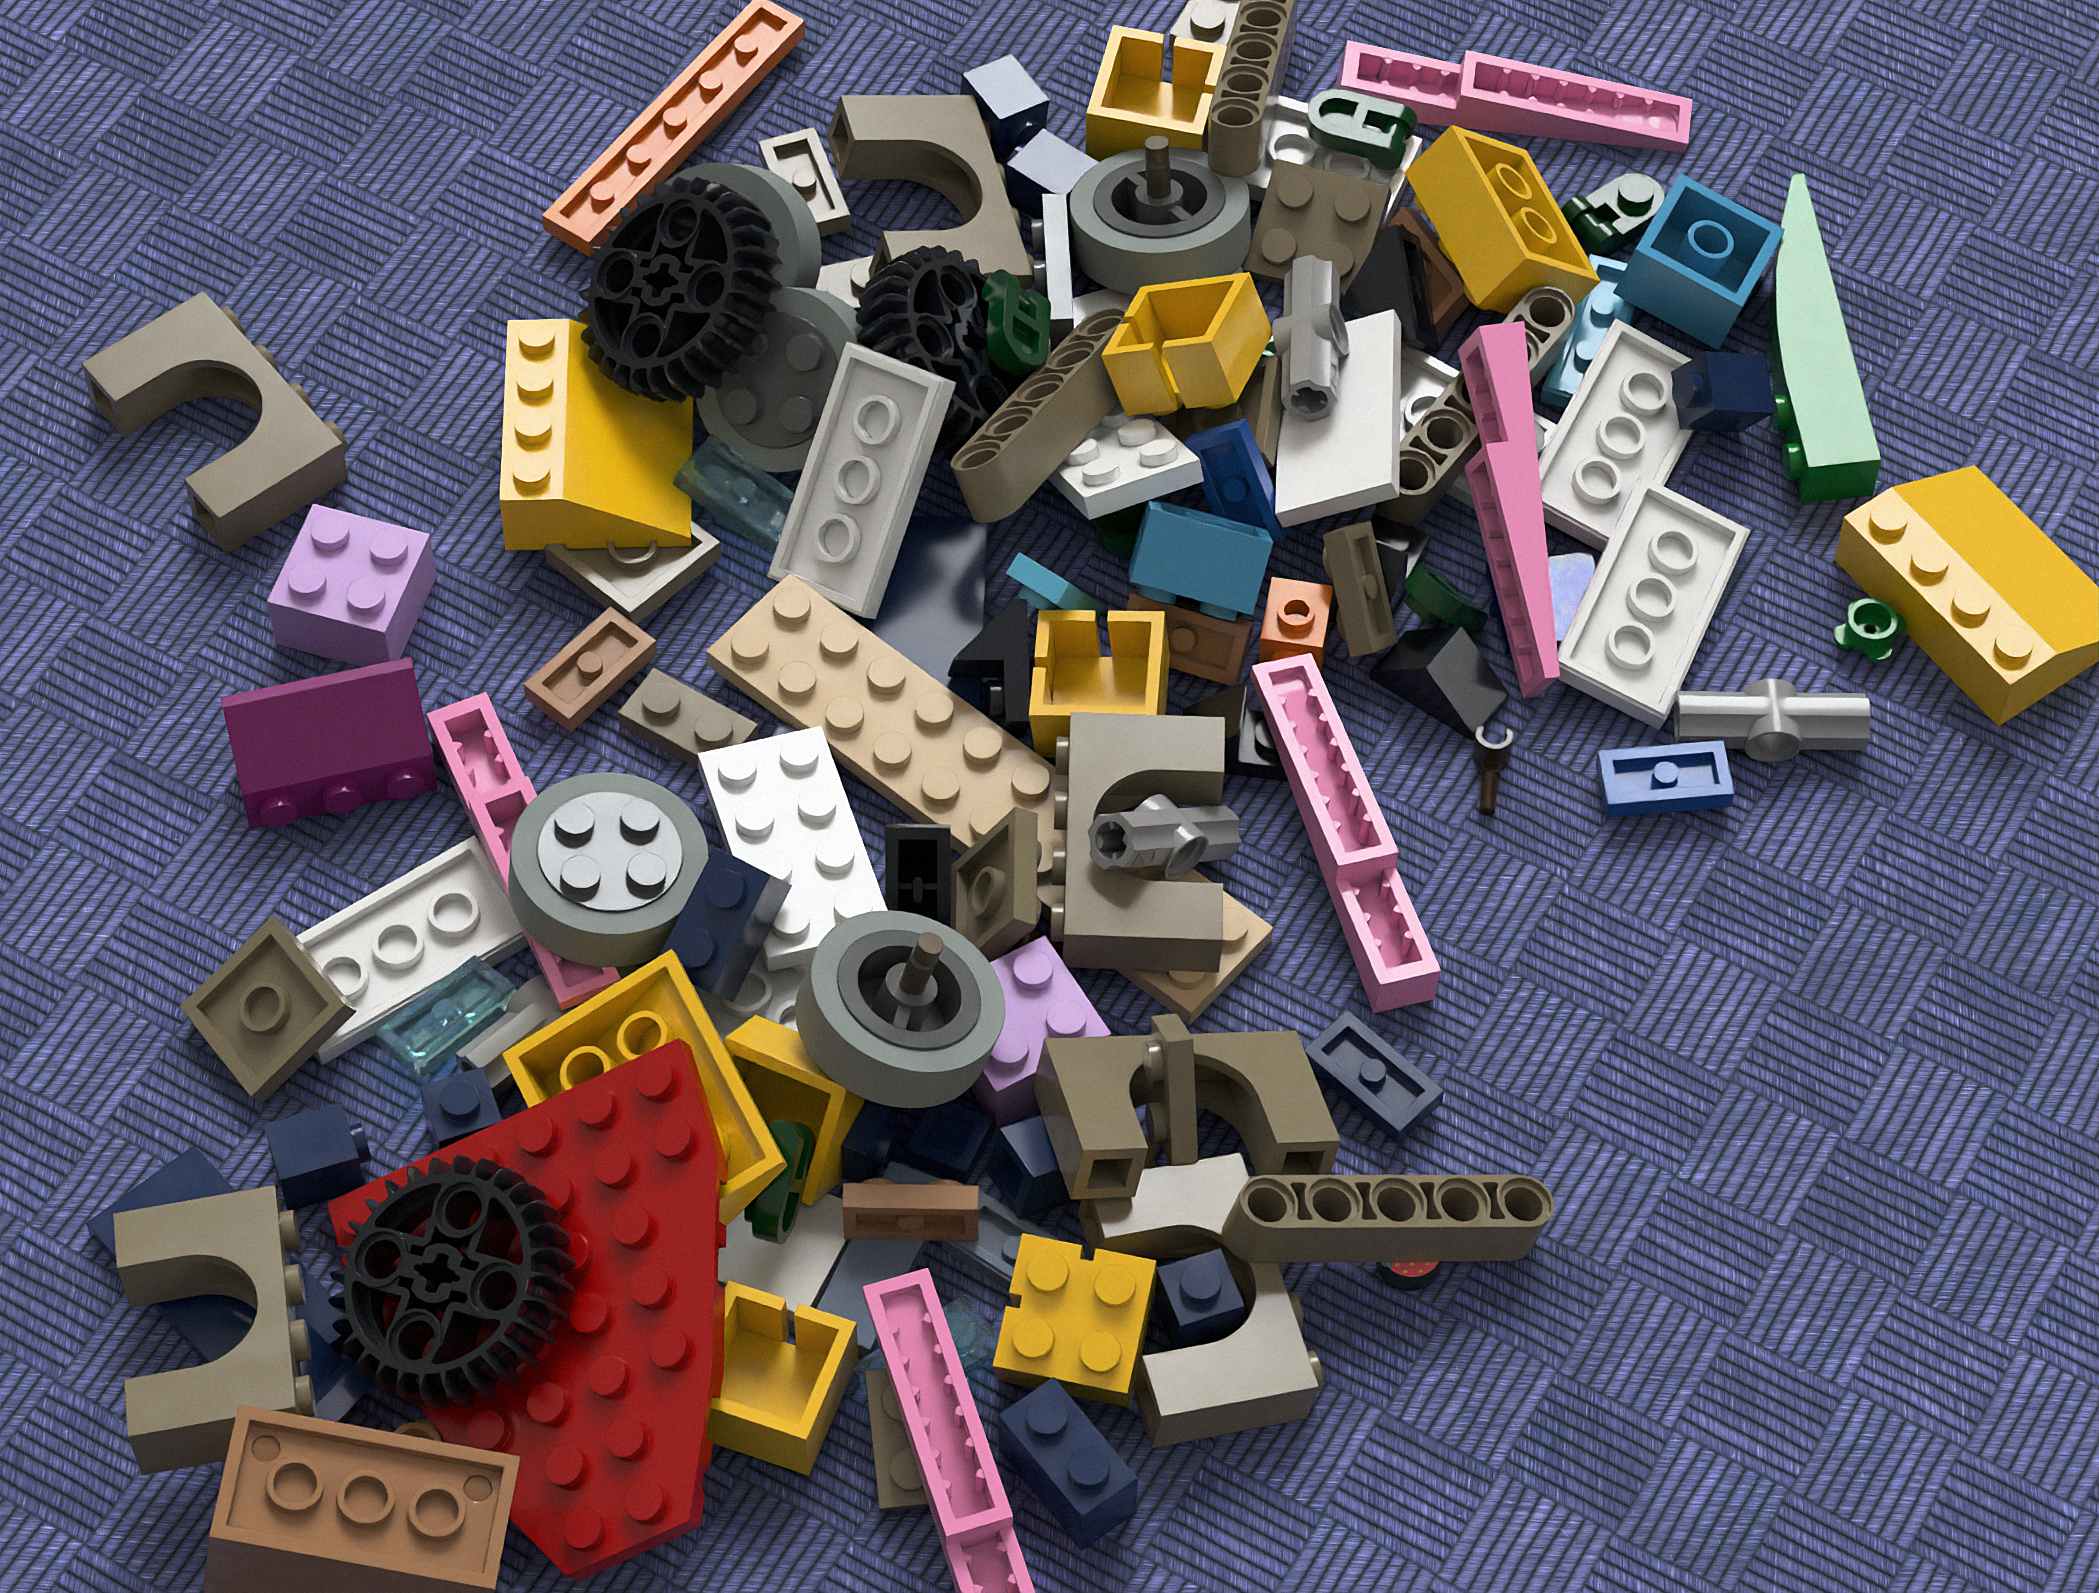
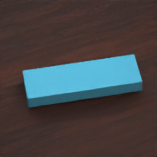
(1590, 325)

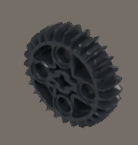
(680, 290)
(933, 316)
(427, 1267)

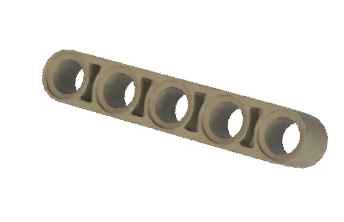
(1250, 85)
(1452, 419)
(1039, 422)
(1429, 1217)

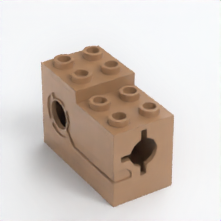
(355, 1510)

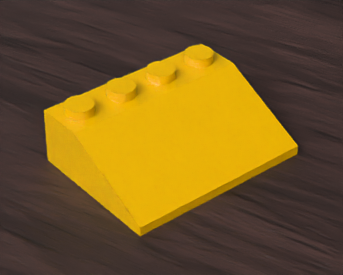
(583, 453)
(1975, 587)
(633, 1019)

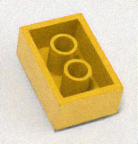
(1497, 221)

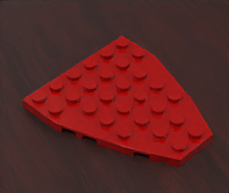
(626, 1394)

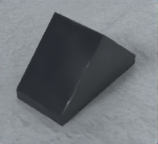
(1398, 281)
(1443, 677)
(919, 870)

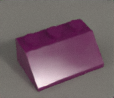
(329, 743)

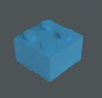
(1698, 261)
(1199, 559)

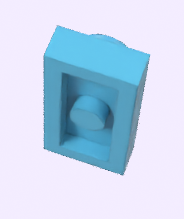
(1047, 589)

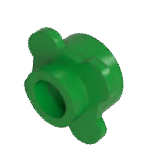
(1875, 616)

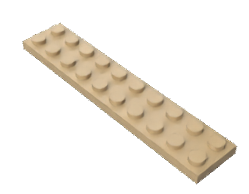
(931, 753)

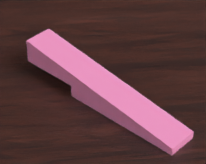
(1517, 98)
(1509, 498)
(494, 797)
(1347, 835)
(946, 1436)

